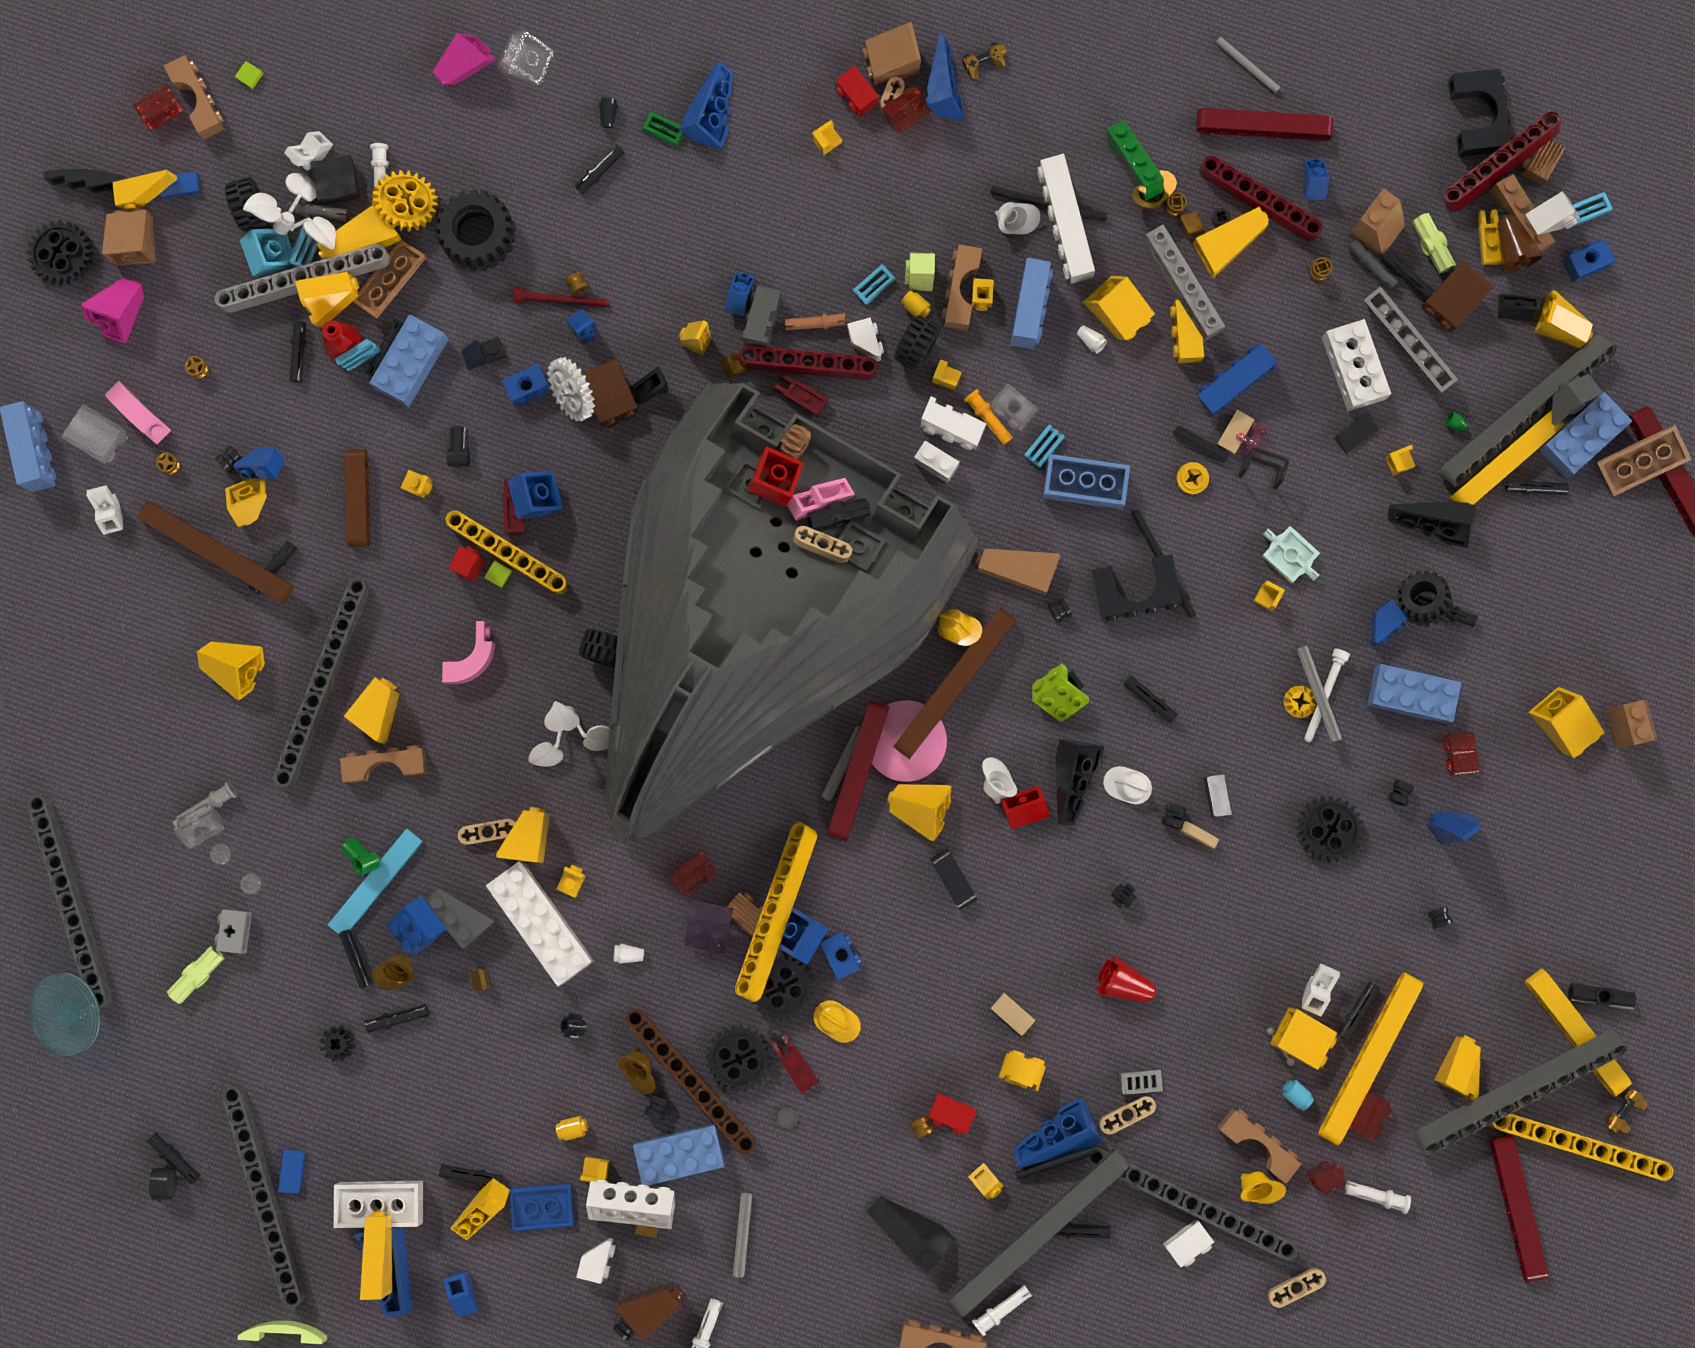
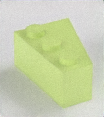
(920, 271)

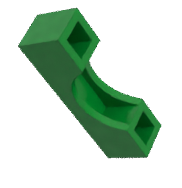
(1145, 173)

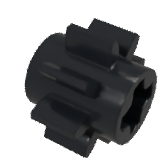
(1123, 895)
(573, 1026)

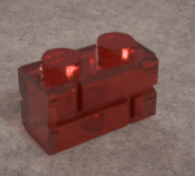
(158, 107)
(693, 873)
(1370, 1116)
(1326, 1177)

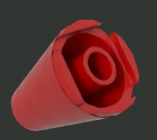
(339, 338)
(1124, 982)

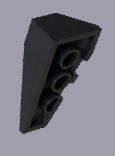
(1447, 520)
(1074, 769)
(918, 1236)

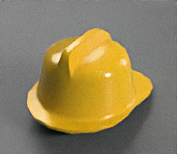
(959, 627)
(837, 1021)
(1260, 1189)

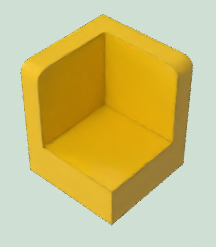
(826, 138)
(946, 376)
(1400, 460)
(1269, 595)
(595, 1169)

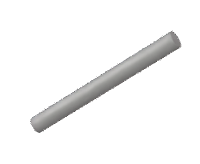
(1247, 64)

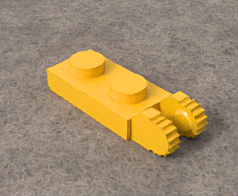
(1489, 238)

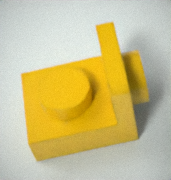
(416, 484)
(571, 880)
(986, 1182)

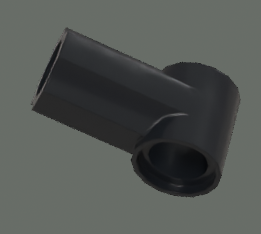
(458, 454)

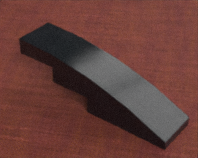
(94, 180)

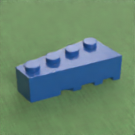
(399, 1300)

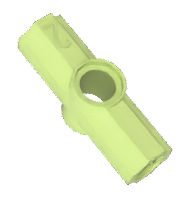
(1433, 243)
(195, 975)

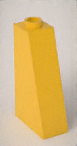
(361, 232)
(1227, 241)
(377, 1256)

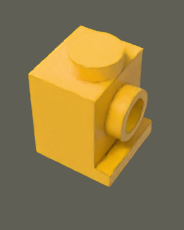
(985, 288)

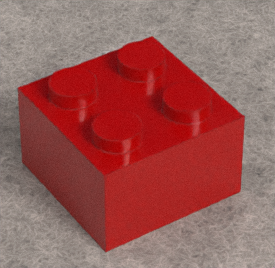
(775, 476)

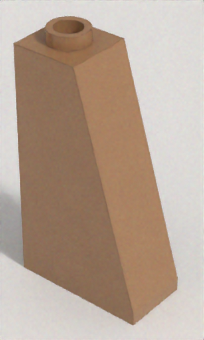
(1020, 568)

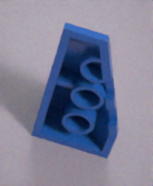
(942, 84)
(709, 110)
(1453, 826)
(1064, 1134)

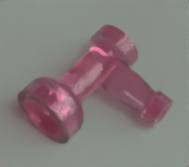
(1259, 430)

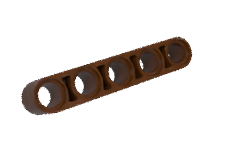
(357, 497)

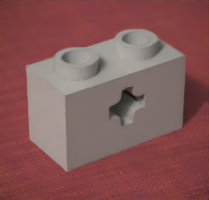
(235, 920)

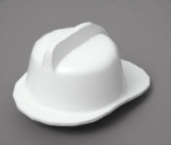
(1017, 218)
(998, 780)
(1127, 785)

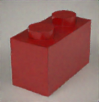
(856, 92)
(467, 563)
(1025, 807)
(951, 1113)

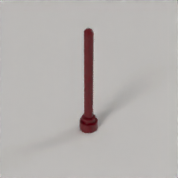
(521, 295)

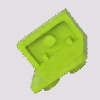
(1057, 694)

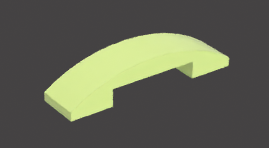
(308, 1333)

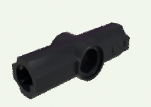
(838, 514)
(1613, 997)

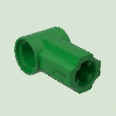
(361, 859)

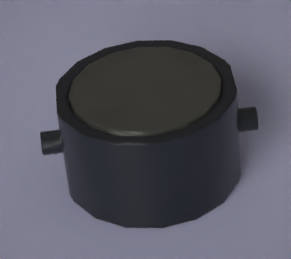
(162, 1183)

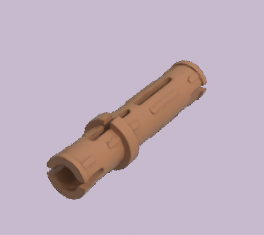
(815, 322)

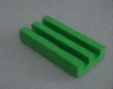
(675, 142)

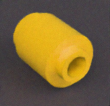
(916, 304)
(571, 1128)

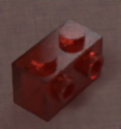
(906, 109)

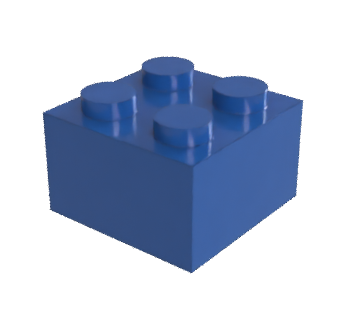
(535, 494)
(416, 926)
(802, 936)

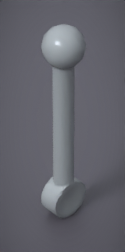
(1290, 1060)

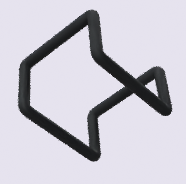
(1281, 472)

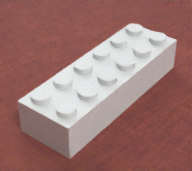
(1067, 219)
(539, 923)

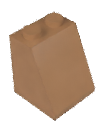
(892, 54)
(1380, 223)
(129, 238)
(1631, 724)

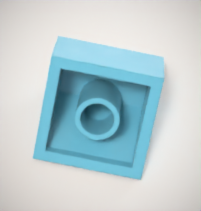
(266, 252)

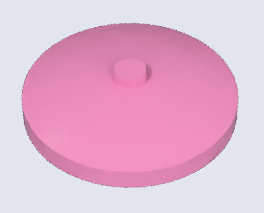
(925, 759)

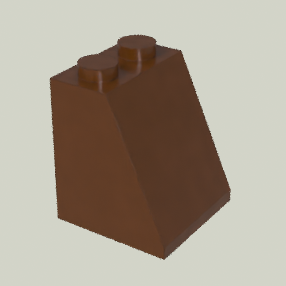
(1457, 297)
(610, 394)
(650, 1308)

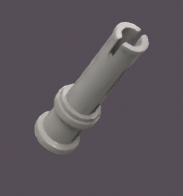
(216, 798)

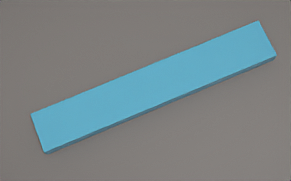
(376, 882)

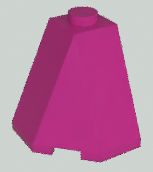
(462, 59)
(115, 309)

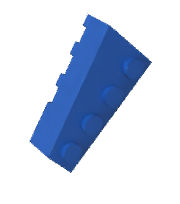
(1237, 379)

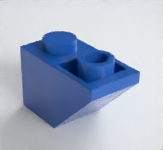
(1315, 179)
(739, 294)
(583, 326)
(260, 464)
(1384, 621)
(461, 1293)

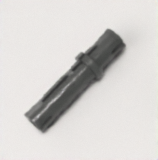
(309, 210)
(1366, 258)

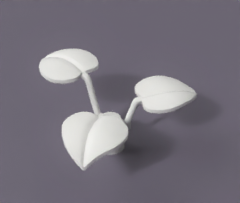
(266, 208)
(565, 718)

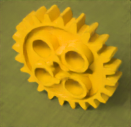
(389, 205)

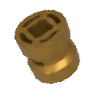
(1172, 208)
(1317, 273)

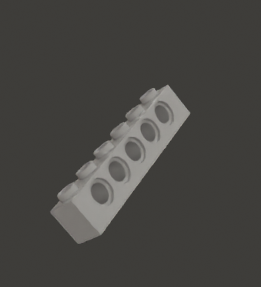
(1183, 282)
(1411, 339)

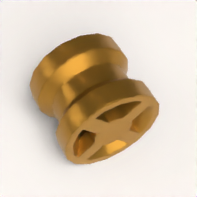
(577, 284)
(193, 364)
(165, 460)
(921, 1126)

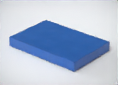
(541, 1207)

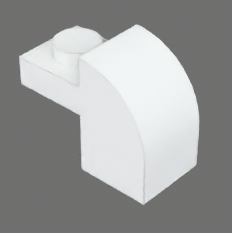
(313, 148)
(107, 509)
(1317, 992)

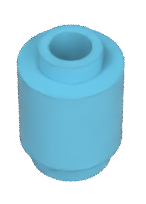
(1297, 1094)

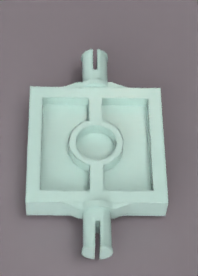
(1290, 554)

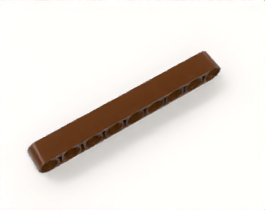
(215, 552)
(954, 684)
(693, 1091)

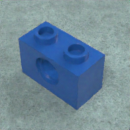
(1598, 253)
(530, 375)
(840, 968)

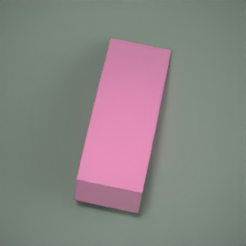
(819, 497)

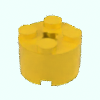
(1022, 1071)

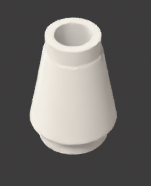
(1092, 339)
(627, 954)

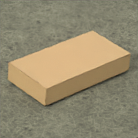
(1239, 424)
(1012, 1014)

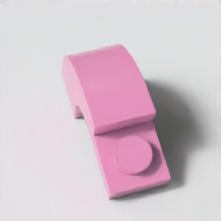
(137, 413)
(476, 663)

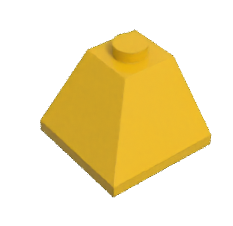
(246, 500)

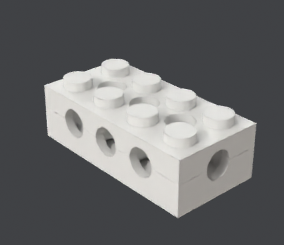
(1347, 374)
(630, 1204)
(349, 1216)

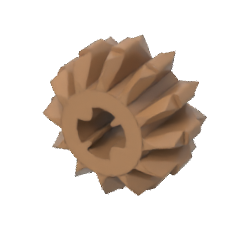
(795, 441)

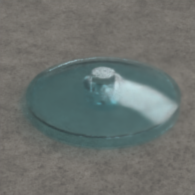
(64, 1014)

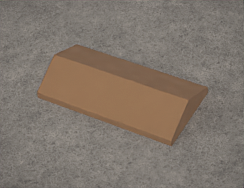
(388, 281)
(1644, 460)

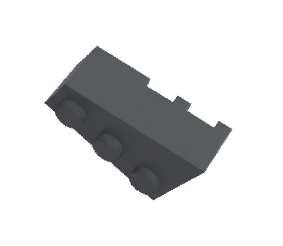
(761, 317)
(461, 919)

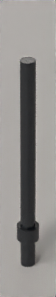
(1086, 212)
(1157, 552)

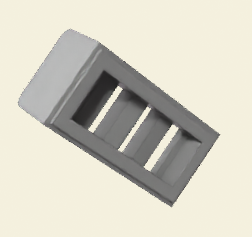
(1124, 1082)

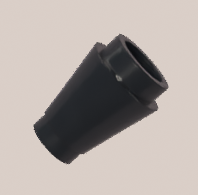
(608, 109)

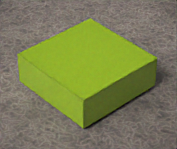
(249, 75)
(498, 574)

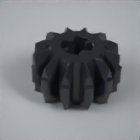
(339, 1052)

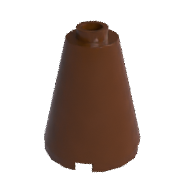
(1516, 245)

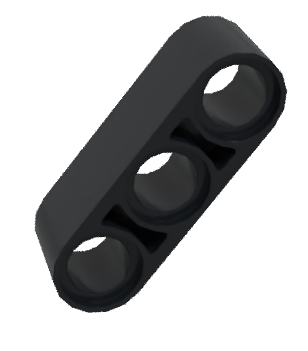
(953, 879)

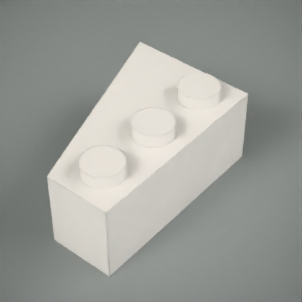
(1553, 215)

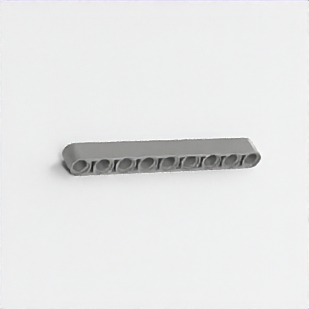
(310, 270)

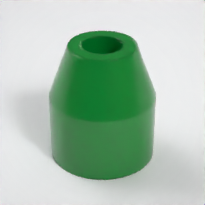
(1456, 421)

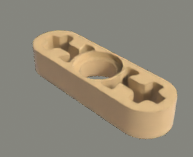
(811, 533)
(472, 829)
(1110, 1116)
(1308, 1276)

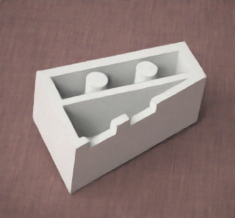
(952, 425)

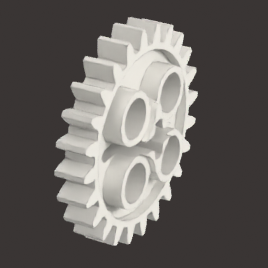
(570, 389)

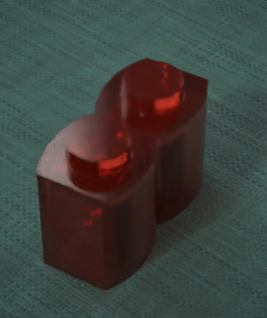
(1461, 754)

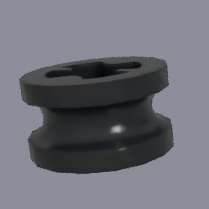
(1214, 218)

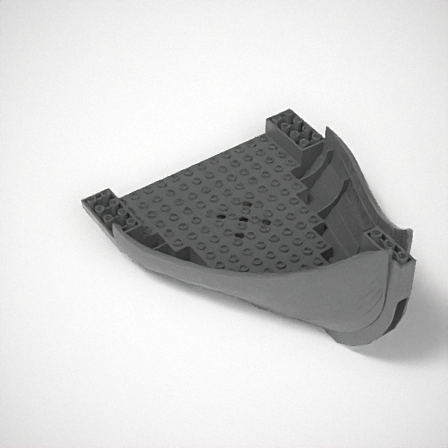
(726, 648)

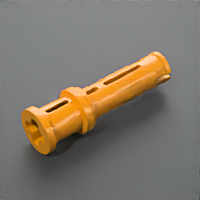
(983, 410)

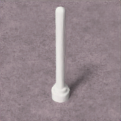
(1339, 658)

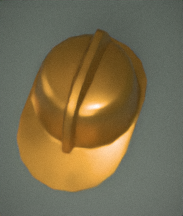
(1157, 201)
(394, 972)
(637, 1070)

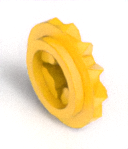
(1194, 469)
(1292, 706)

